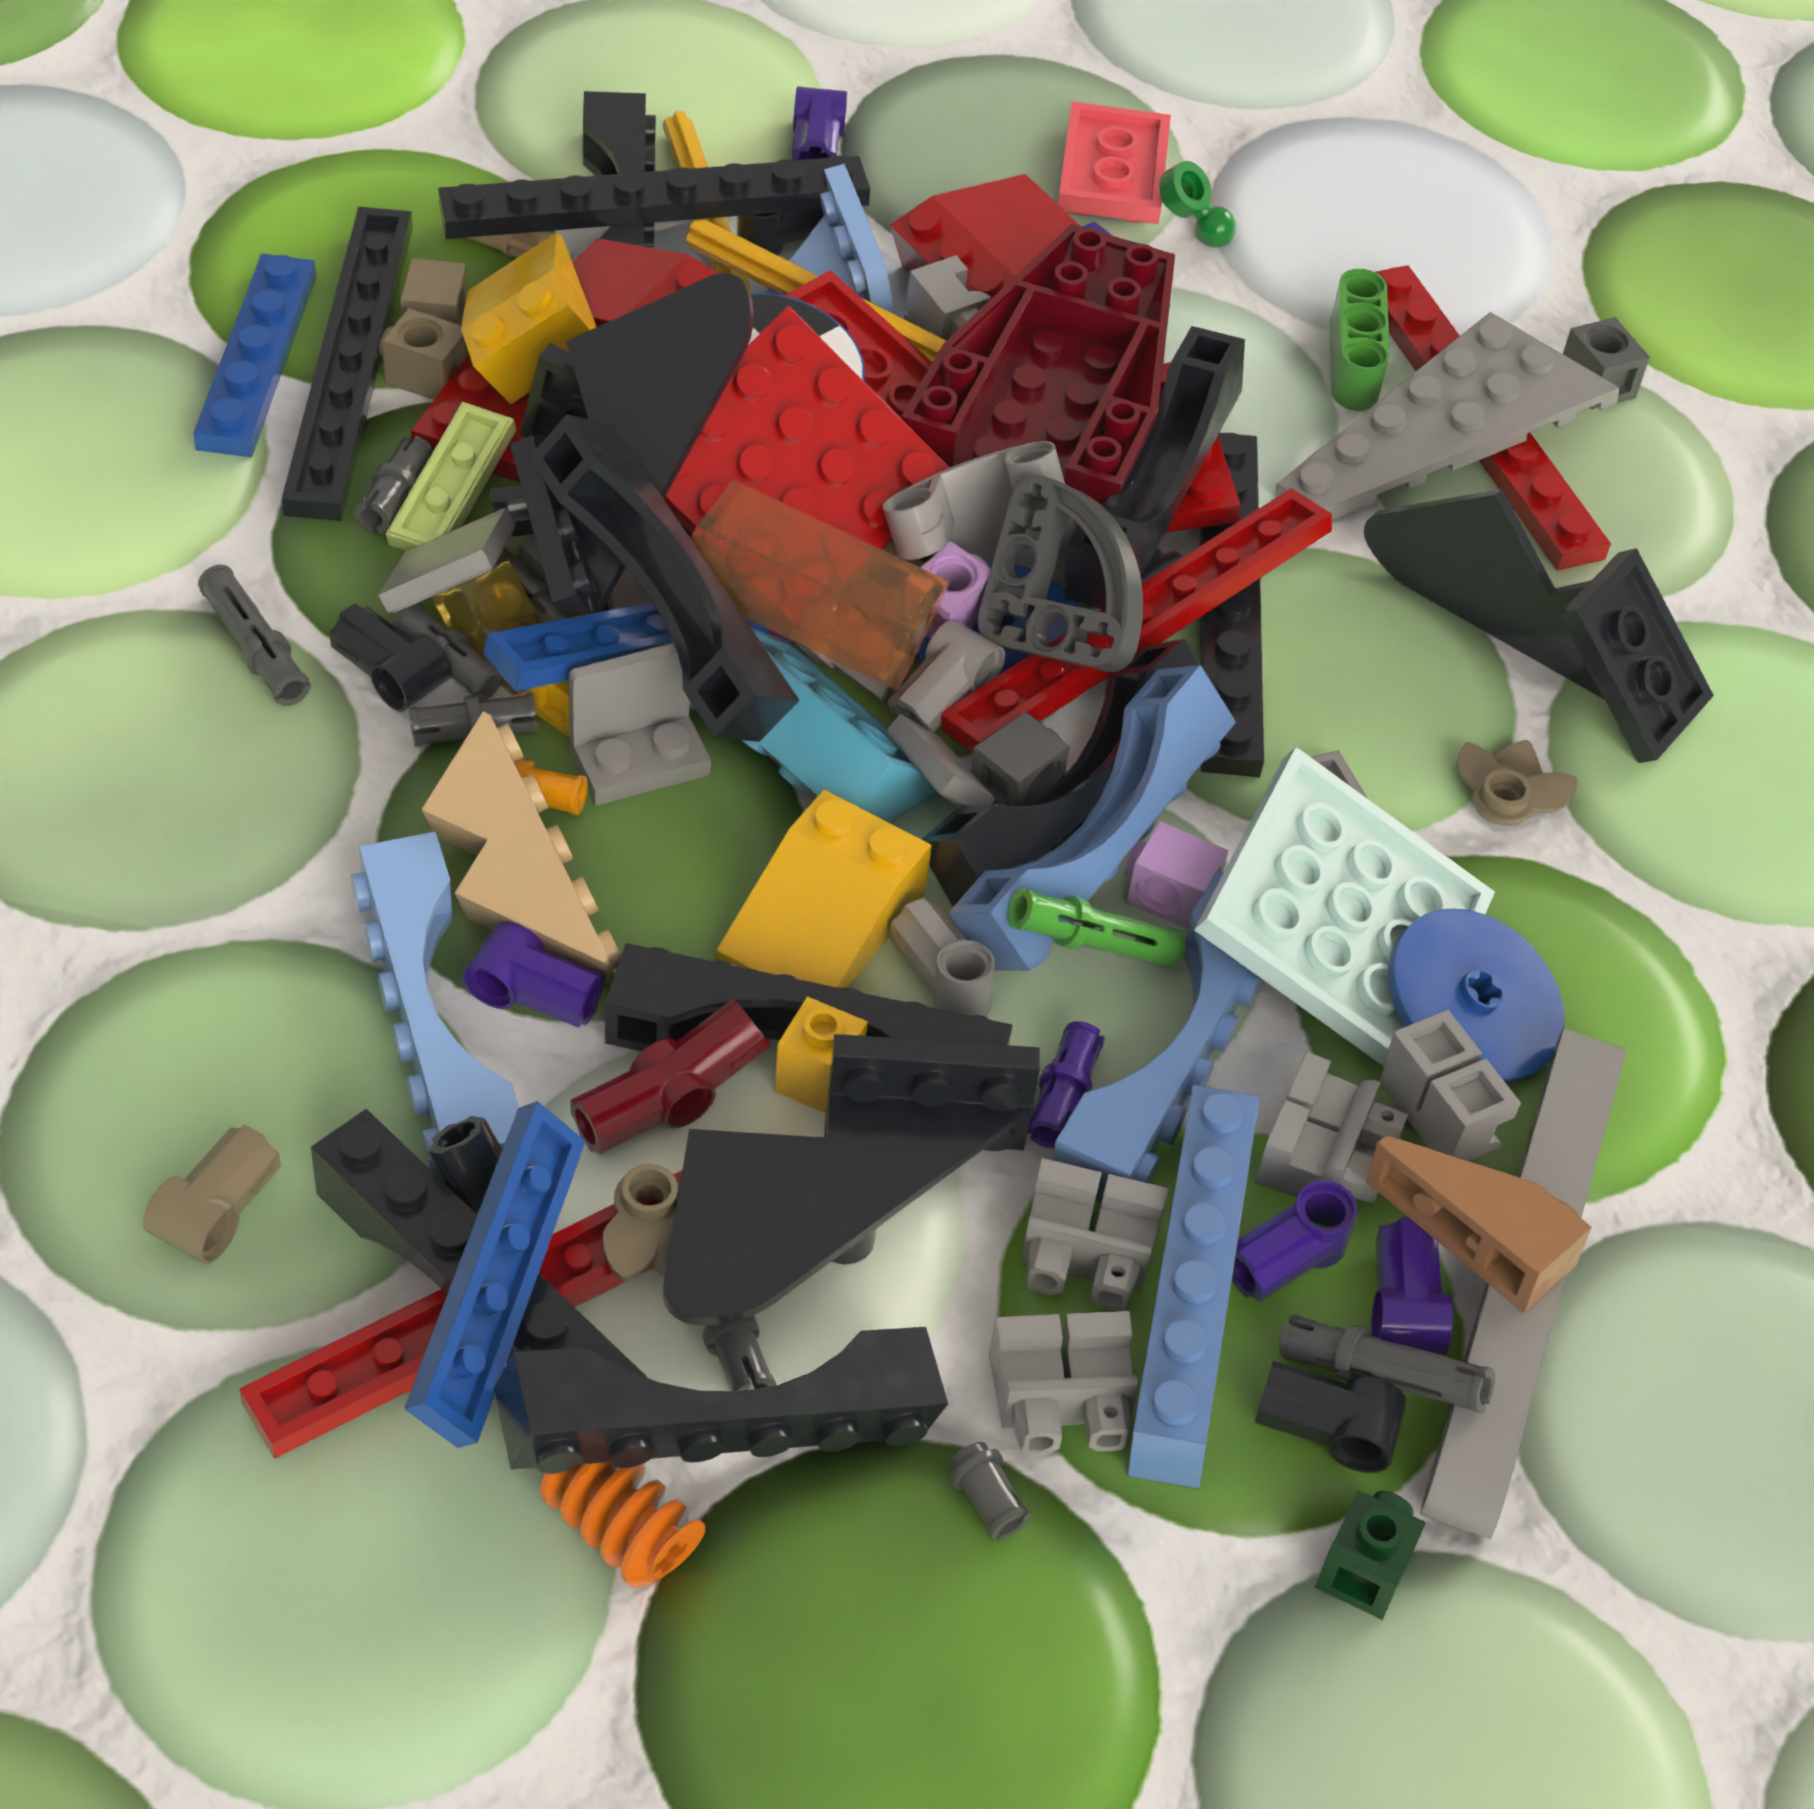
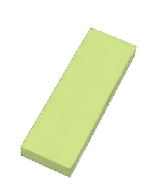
(452, 477)

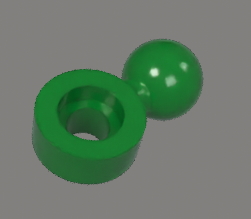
(1188, 193)

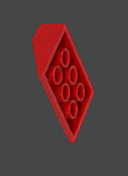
(988, 226)

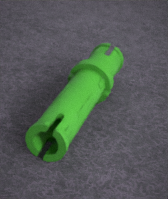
(1041, 914)

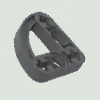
(1027, 595)

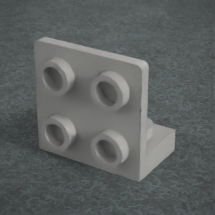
(633, 725)

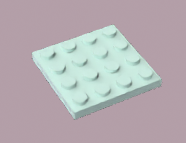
(1326, 895)

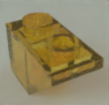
(487, 606)

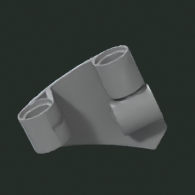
(971, 504)

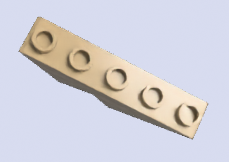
(519, 862)

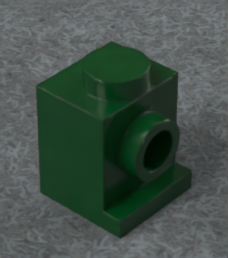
(1371, 1552)

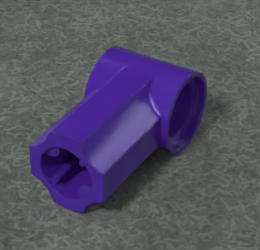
(818, 122)
(518, 969)
(1294, 1244)
(1409, 1292)

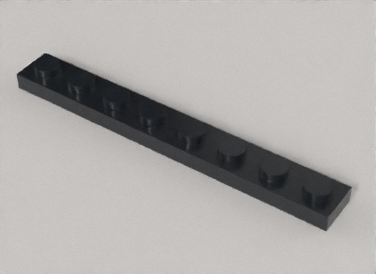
(641, 197)
(347, 366)
(1233, 635)

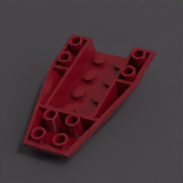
(1057, 359)

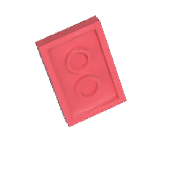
(1114, 162)

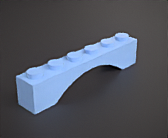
(410, 910)

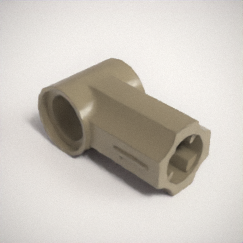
(205, 1207)

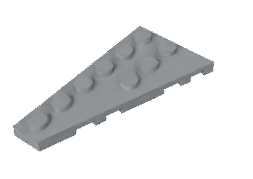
(1450, 413)

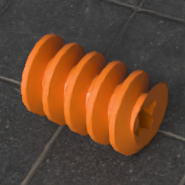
(624, 1519)

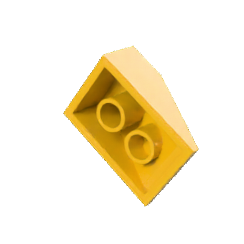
(521, 312)
(828, 895)

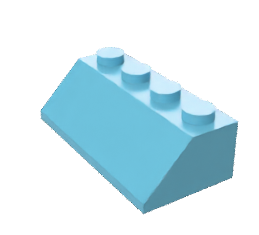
(837, 742)

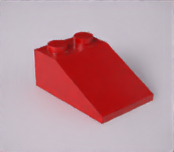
(629, 276)

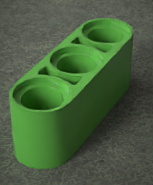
(1359, 339)

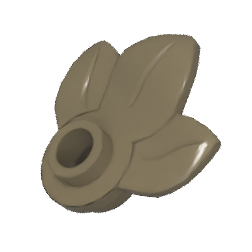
(1512, 783)
(639, 1232)

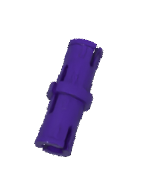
(1065, 1081)

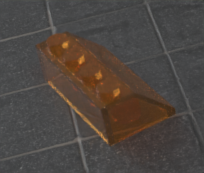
(818, 584)

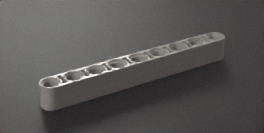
(1561, 1156)

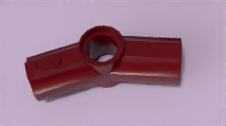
(669, 1080)

